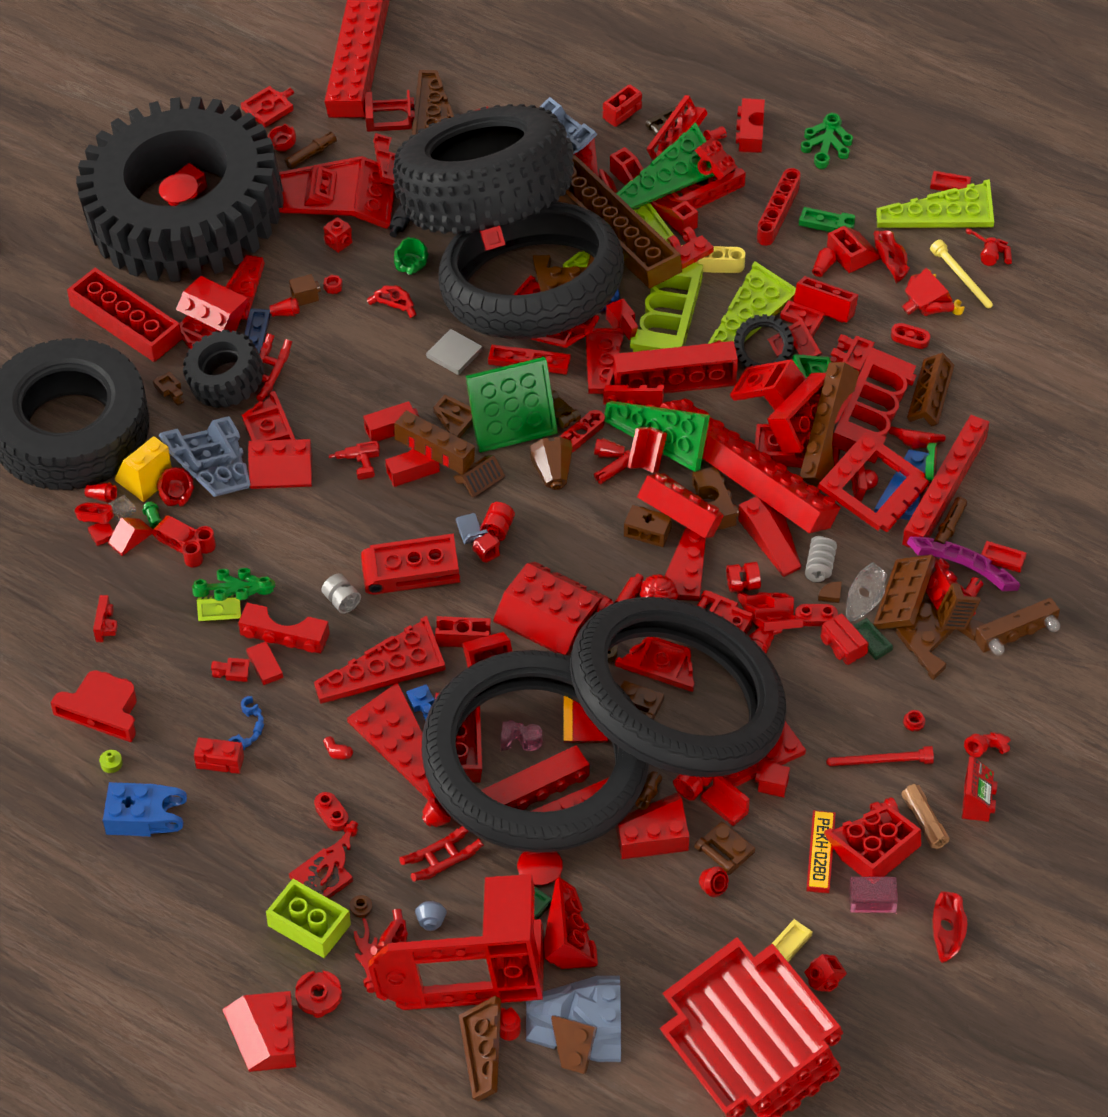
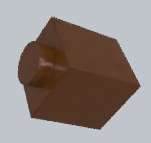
(305, 289)

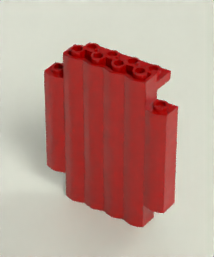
(752, 1031)

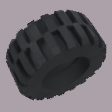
(214, 352)

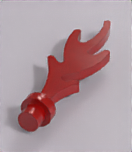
(338, 853)
(364, 947)

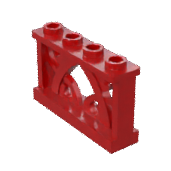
(701, 195)

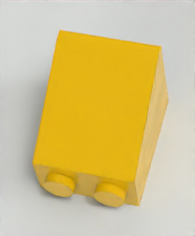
(143, 469)

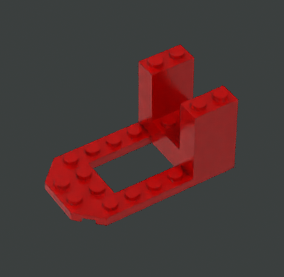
(509, 943)

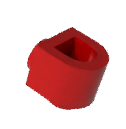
(486, 547)
(509, 1024)

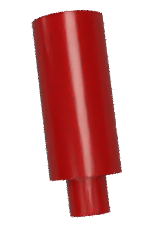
(631, 588)

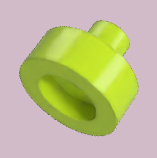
(111, 761)

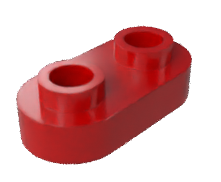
(910, 335)
(94, 512)
(816, 613)
(330, 809)

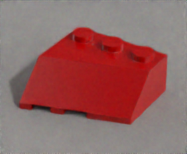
(654, 830)
(875, 842)
(264, 1030)

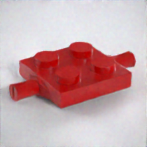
(268, 105)

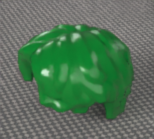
(410, 255)

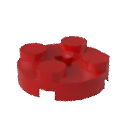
(322, 1004)

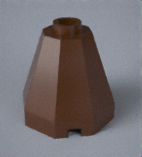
(552, 461)

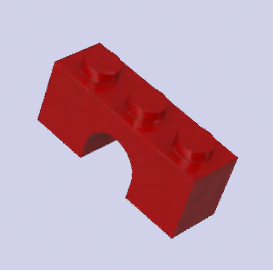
(750, 125)

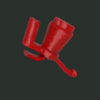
(991, 247)

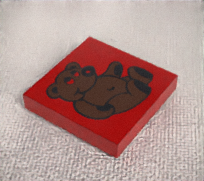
(308, 875)

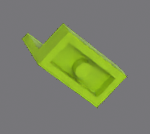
(211, 609)

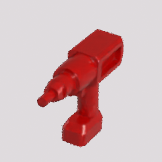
(362, 452)

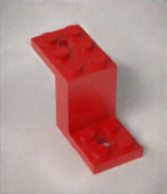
(774, 382)

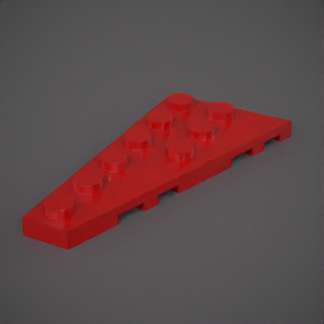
(391, 661)
(395, 734)

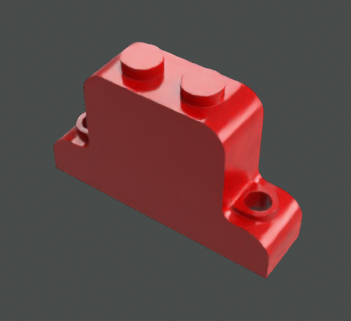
(100, 704)

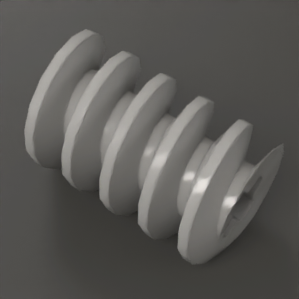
(820, 558)

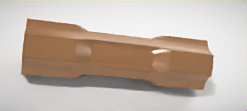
(933, 830)

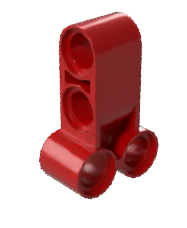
(185, 539)

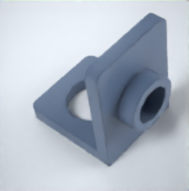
(469, 528)

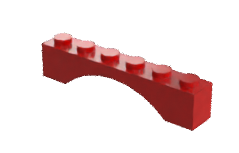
(675, 212)

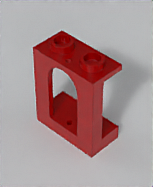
(388, 105)

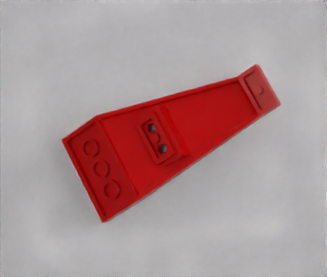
(339, 188)

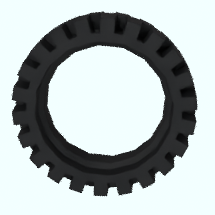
(763, 321)

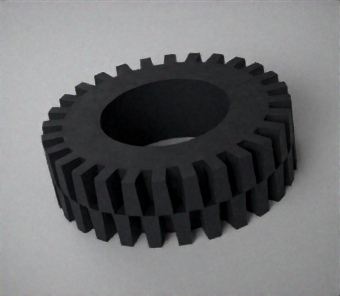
(187, 233)

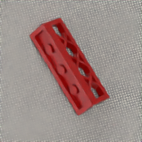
(684, 123)

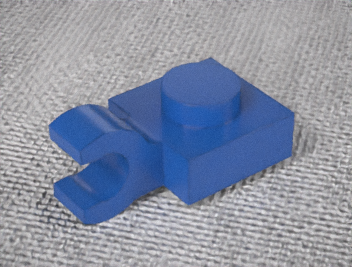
(421, 699)

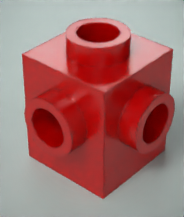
(337, 234)
(825, 973)

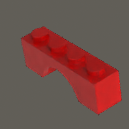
(307, 635)

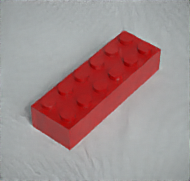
(124, 314)
(678, 367)

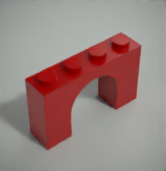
(405, 466)

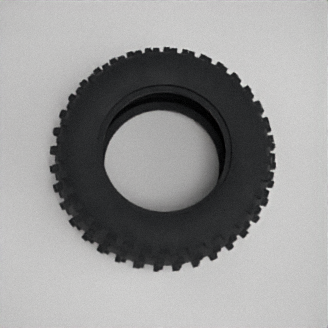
(483, 168)

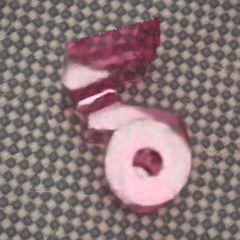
(529, 736)

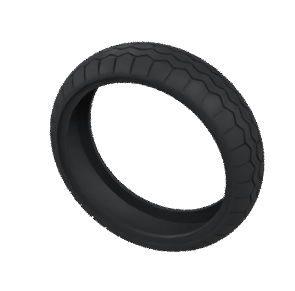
(539, 312)

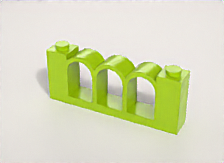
(689, 280)

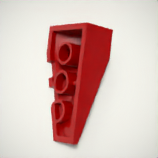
(770, 533)
(566, 932)

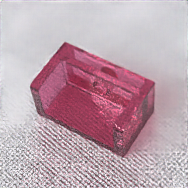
(873, 894)

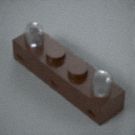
(1016, 625)

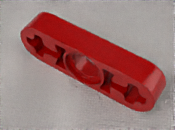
(584, 423)

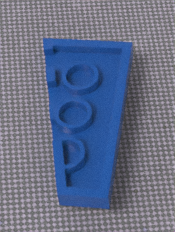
(918, 460)

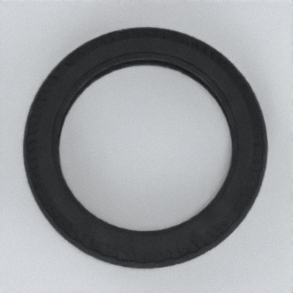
(647, 738)
(490, 818)

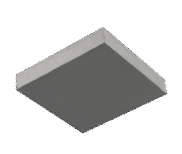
(454, 351)

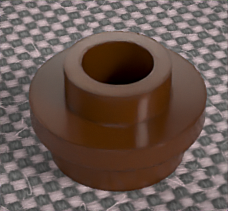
(361, 911)

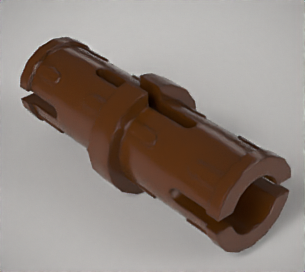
(649, 790)

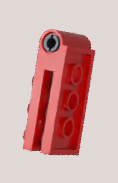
(410, 564)

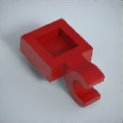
(234, 669)

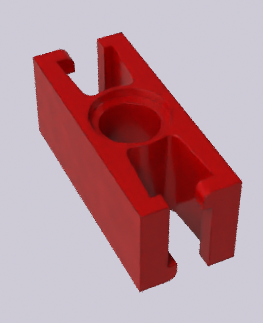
(450, 630)

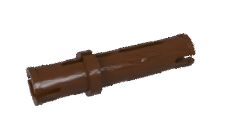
(313, 148)
(946, 528)

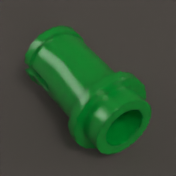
(150, 509)

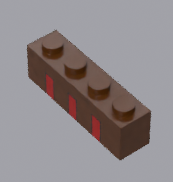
(434, 442)

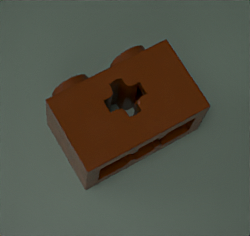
(647, 526)

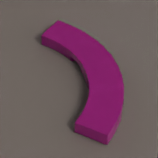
(971, 559)

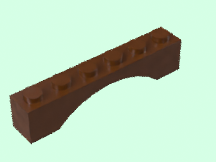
(837, 386)

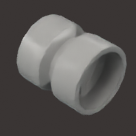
(341, 593)

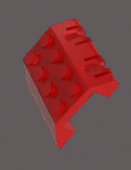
(546, 607)

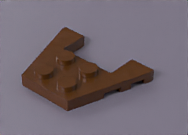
(553, 277)
(927, 635)

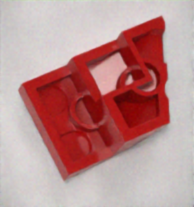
(771, 610)

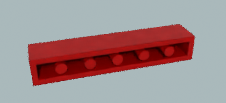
(541, 779)

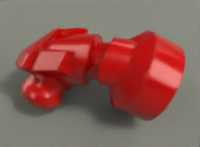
(977, 744)

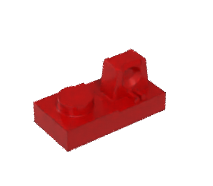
(103, 625)

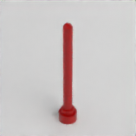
(923, 755)

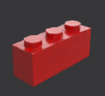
(826, 298)

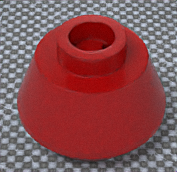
(435, 814)
(714, 881)

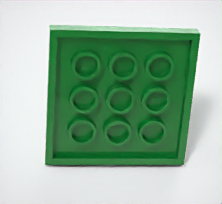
(511, 404)

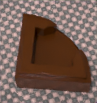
(830, 592)

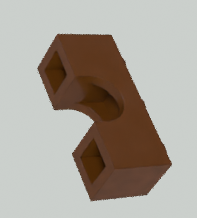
(711, 485)

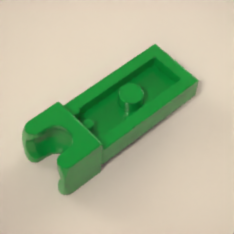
(825, 220)

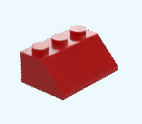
(213, 304)
(280, 463)

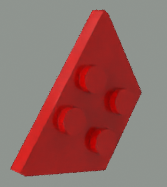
(267, 421)
(660, 661)

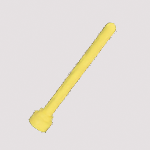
(940, 249)

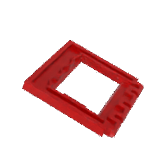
(896, 503)

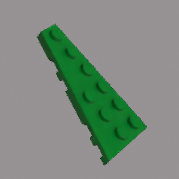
(668, 172)
(684, 429)

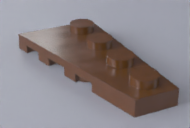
(481, 1044)

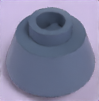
(430, 915)

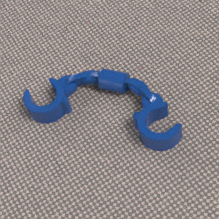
(255, 710)

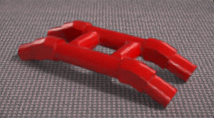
(277, 363)
(436, 866)

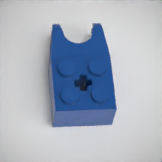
(141, 809)

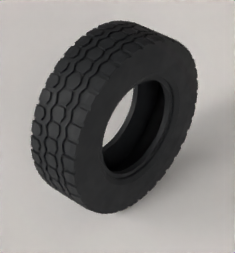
(81, 455)

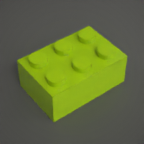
(308, 918)

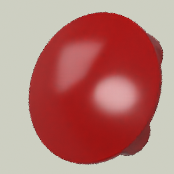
(178, 188)
(542, 865)

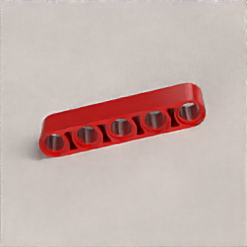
(778, 206)

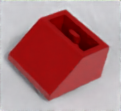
(851, 248)

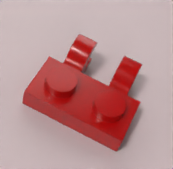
(694, 248)
(857, 351)

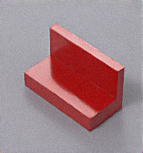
(647, 449)
(726, 800)

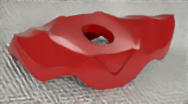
(886, 246)
(949, 908)

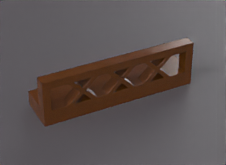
(935, 389)

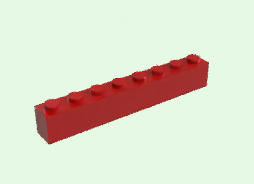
(947, 479)

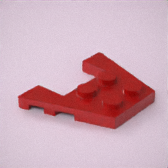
(384, 158)

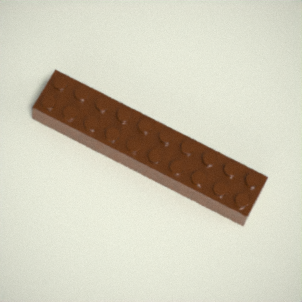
(643, 248)

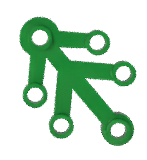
(831, 123)
(242, 589)

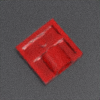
(713, 152)

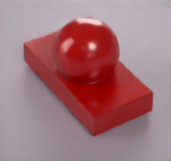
(863, 481)

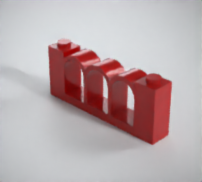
(889, 371)

